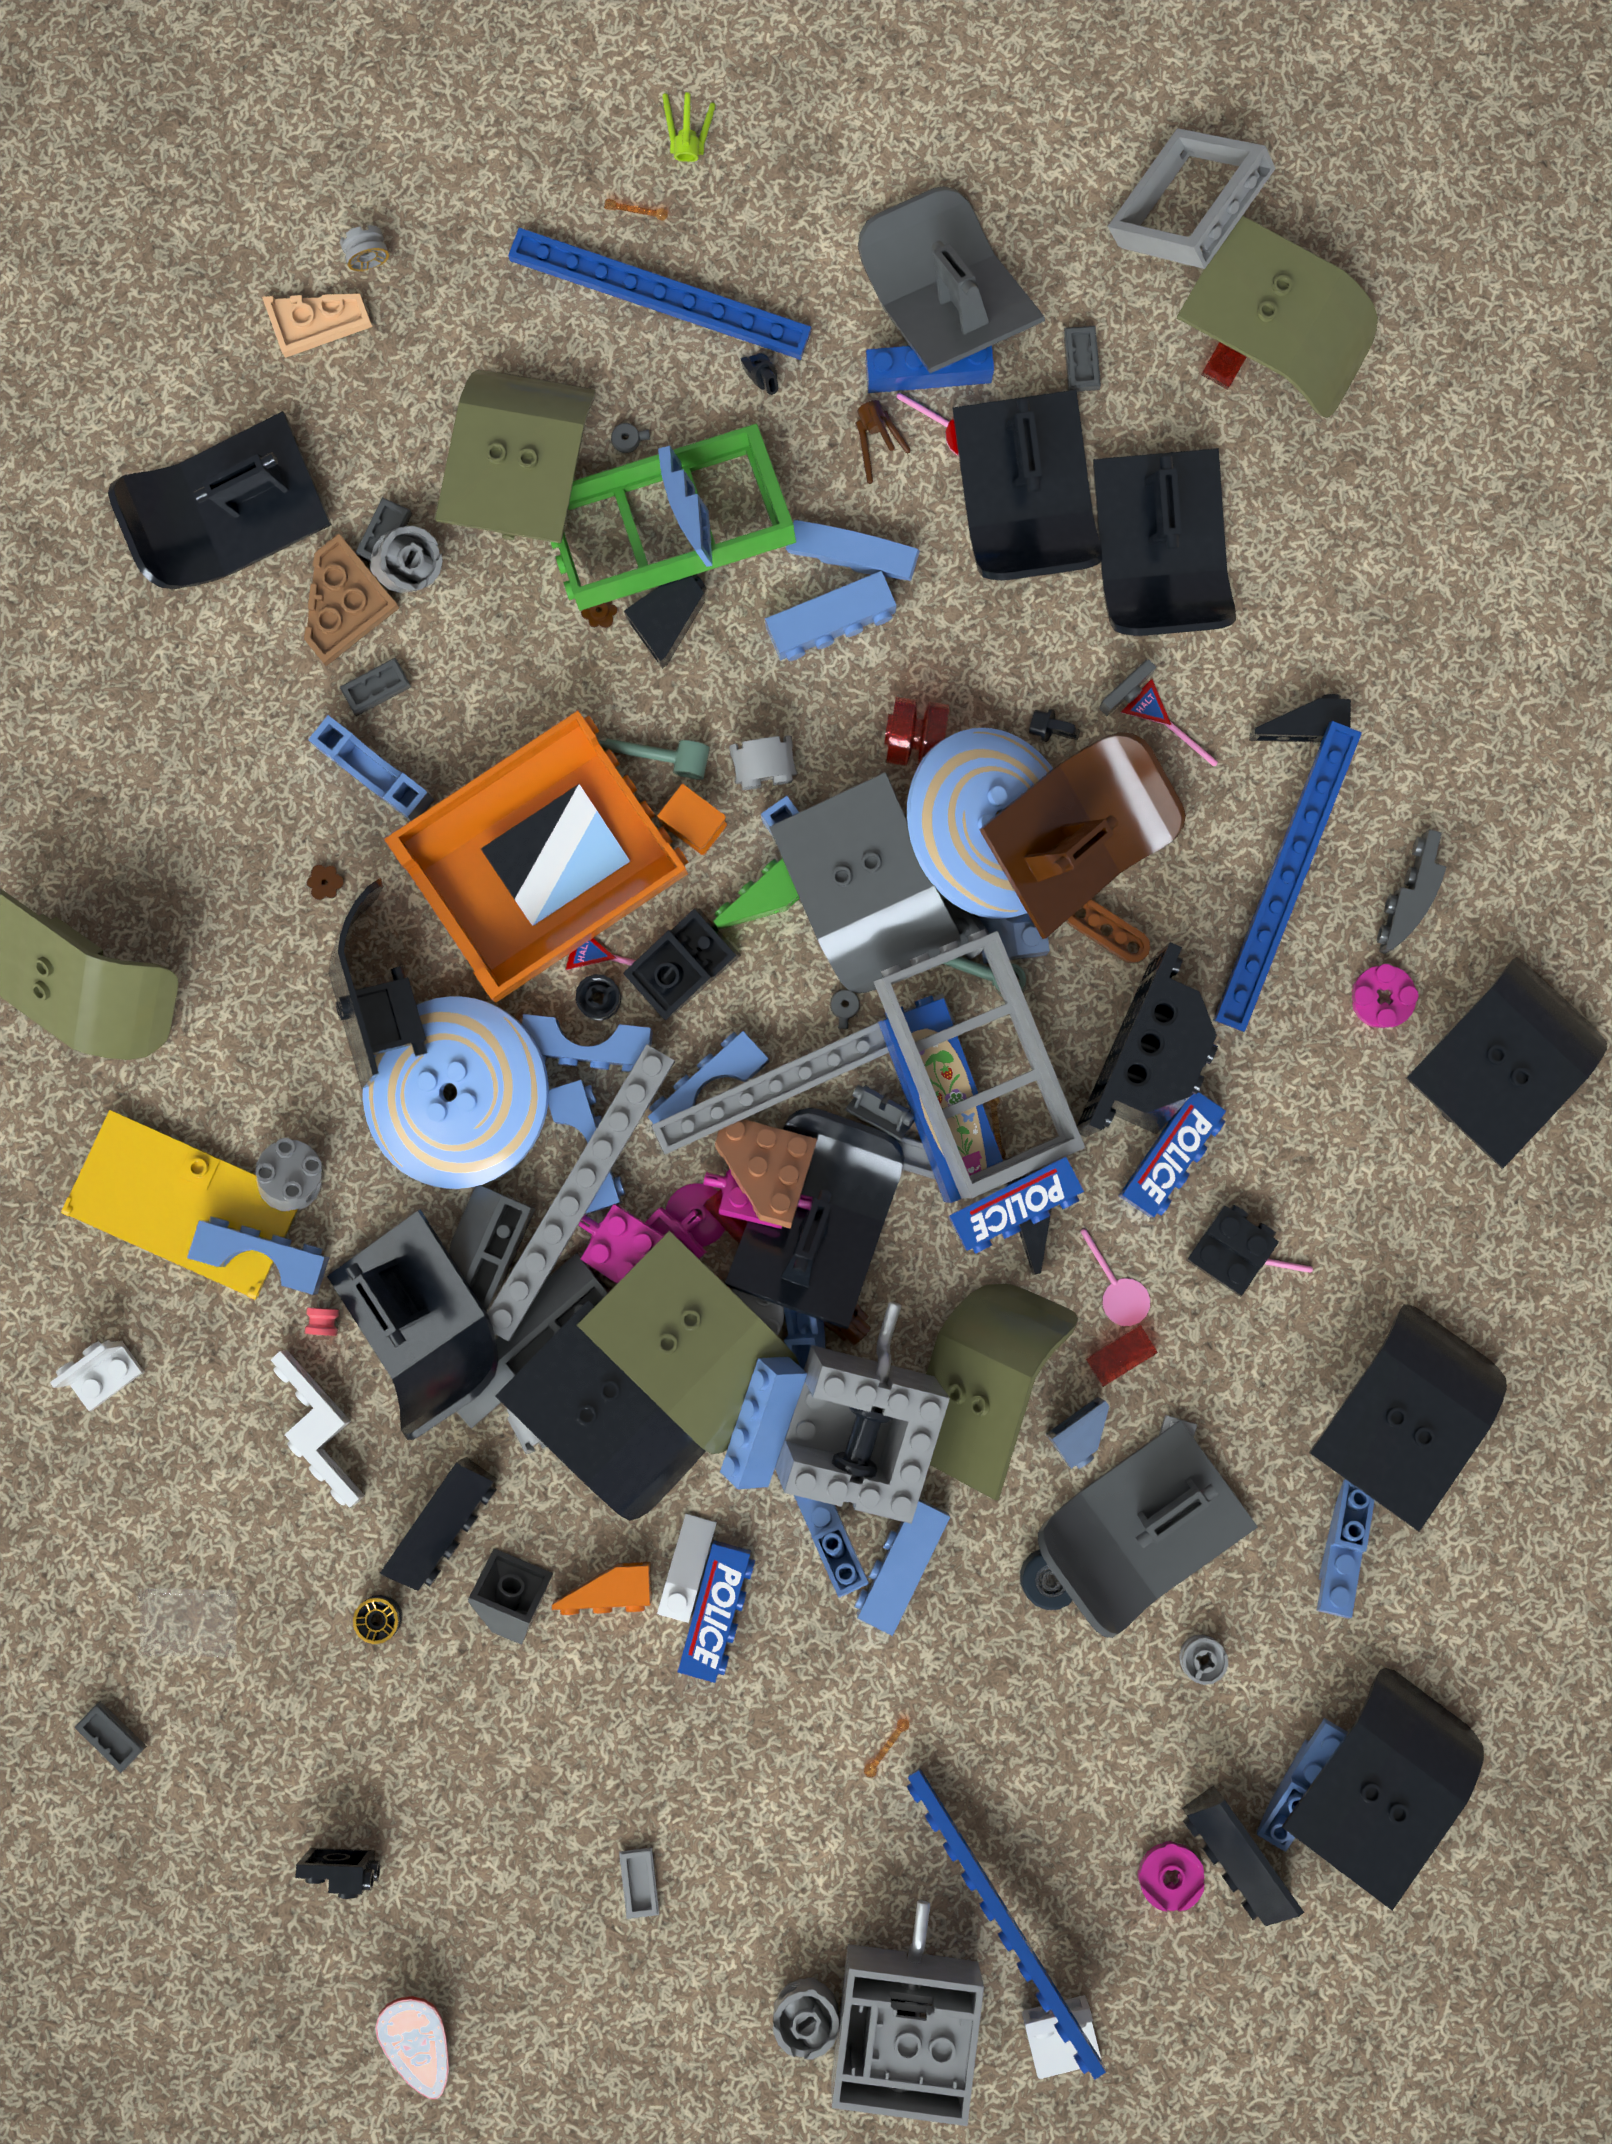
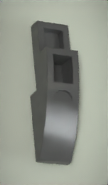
(1410, 905)

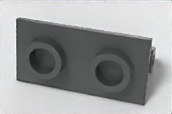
(887, 1117)

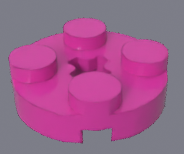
(1384, 978)
(1190, 1875)

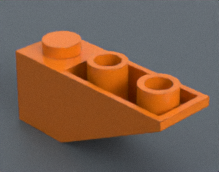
(619, 1586)

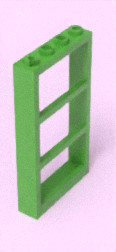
(647, 472)

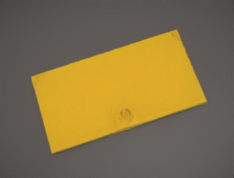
(158, 1190)

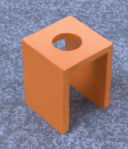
(692, 819)

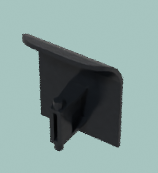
(1026, 486)
(219, 507)
(1163, 542)
(378, 1015)
(1510, 1062)
(830, 1246)
(420, 1322)
(1413, 1417)
(600, 1422)
(1390, 1789)

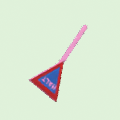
(1150, 707)
(593, 953)

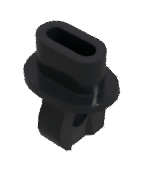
(761, 372)
(1045, 725)

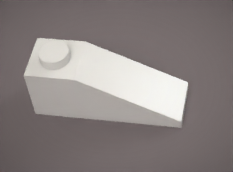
(686, 1568)

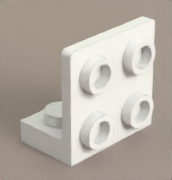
(100, 1373)
(1048, 2049)

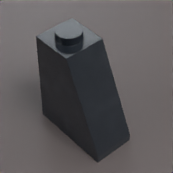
(666, 615)

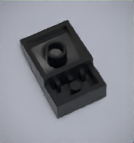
(681, 963)

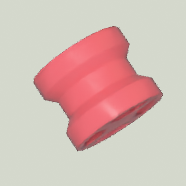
(322, 1321)

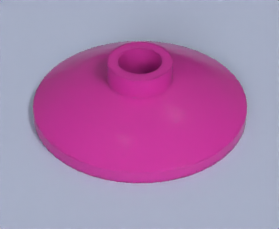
(694, 1197)

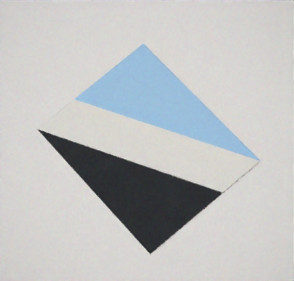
(555, 854)

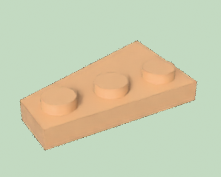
(315, 321)

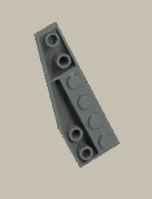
(489, 1241)
(554, 1305)

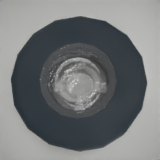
(1037, 1583)

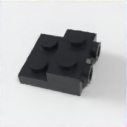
(1233, 1249)
(347, 1870)

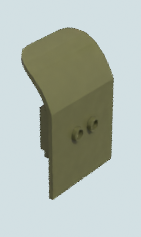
(1285, 312)
(514, 455)
(78, 993)
(684, 1340)
(988, 1369)

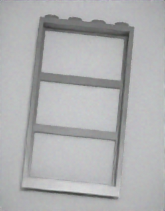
(1042, 1071)

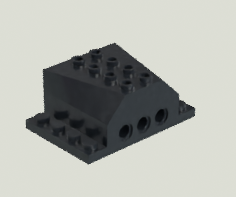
(1155, 1053)

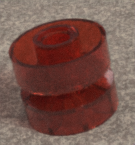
(908, 732)

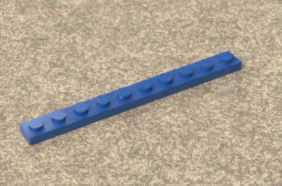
(659, 293)
(1287, 876)
(1011, 1935)

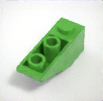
(766, 897)

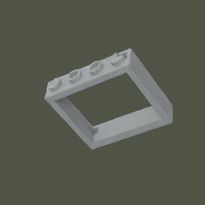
(1226, 211)

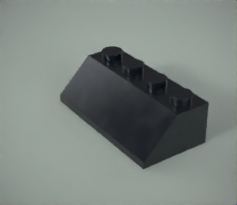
(440, 1524)
(1241, 1858)

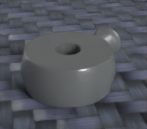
(632, 442)
(842, 1013)

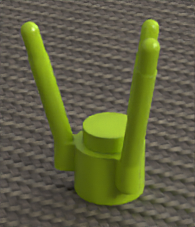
(686, 145)

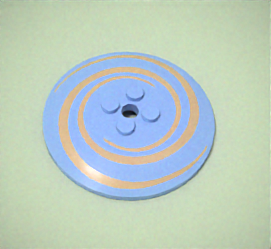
(956, 794)
(496, 1105)

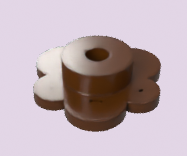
(602, 618)
(320, 874)

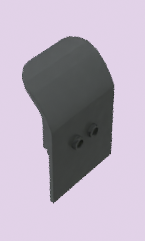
(942, 278)
(863, 883)
(1142, 1530)

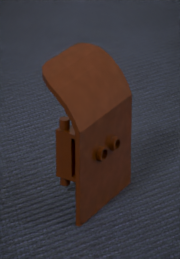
(1084, 827)

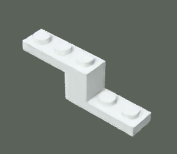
(316, 1429)

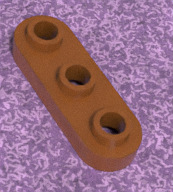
(1121, 933)

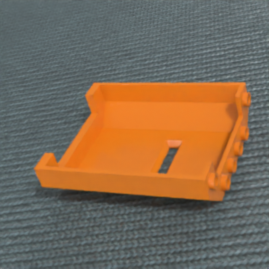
(469, 897)

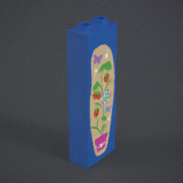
(951, 1083)

